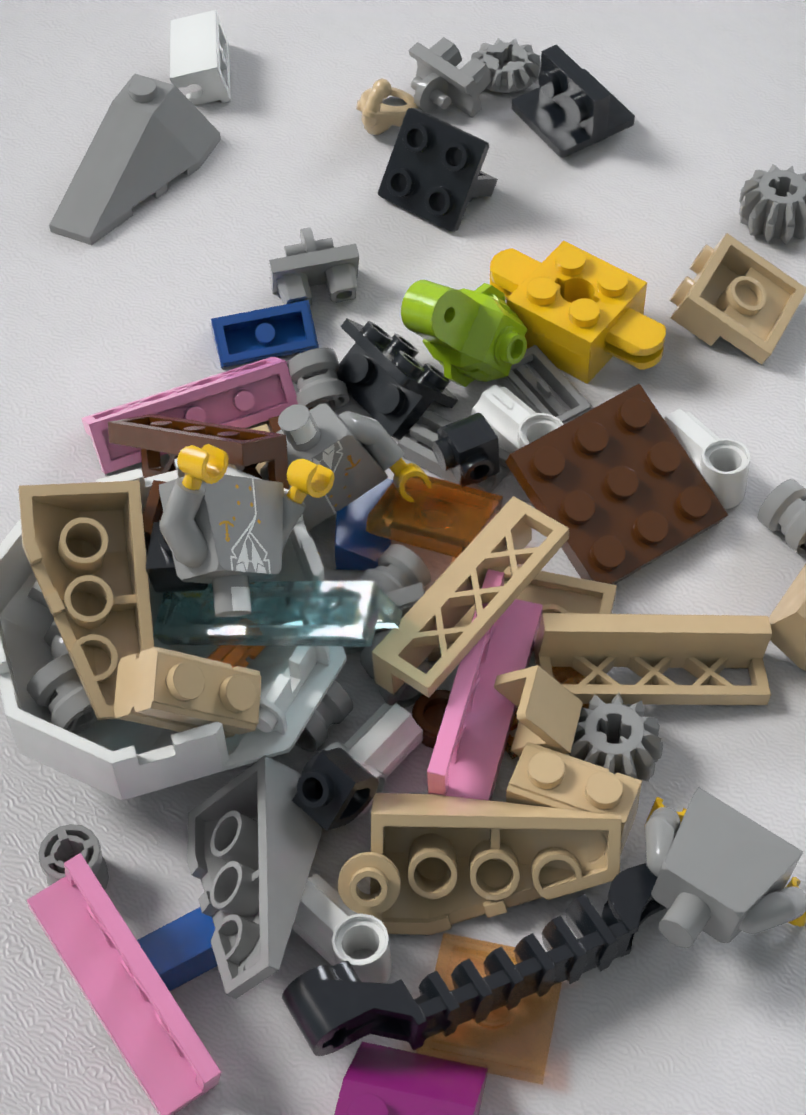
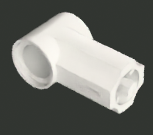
(512, 419)
(720, 461)
(383, 743)
(339, 931)

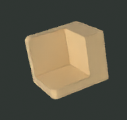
(545, 711)

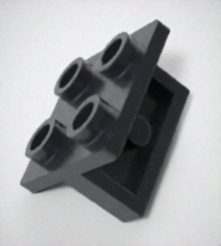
(570, 106)
(435, 170)
(388, 378)

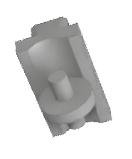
(442, 83)
(312, 265)

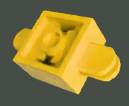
(579, 309)

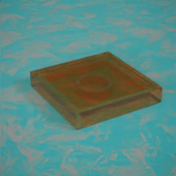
(440, 518)
(506, 1042)

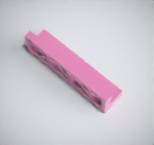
(228, 398)
(476, 714)
(124, 989)

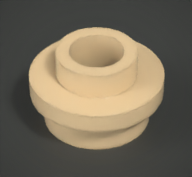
(374, 866)

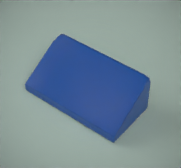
(264, 333)
(353, 545)
(181, 948)

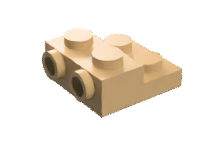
(737, 299)

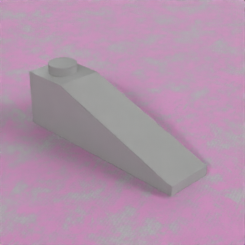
(137, 150)
(253, 863)

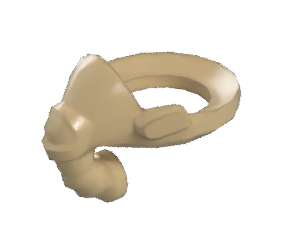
(379, 116)

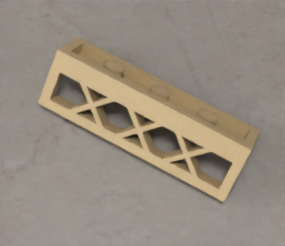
(457, 590)
(652, 645)

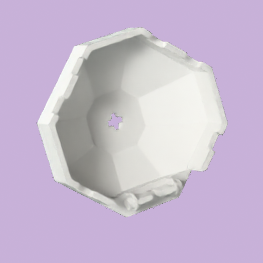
(141, 758)

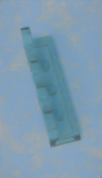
(281, 615)

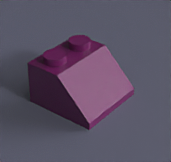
(409, 1083)

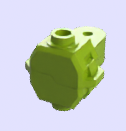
(465, 330)

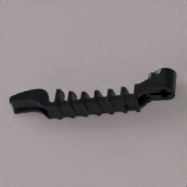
(340, 1009)

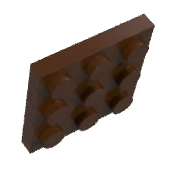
(617, 487)

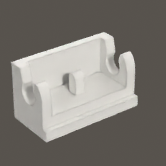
(200, 57)

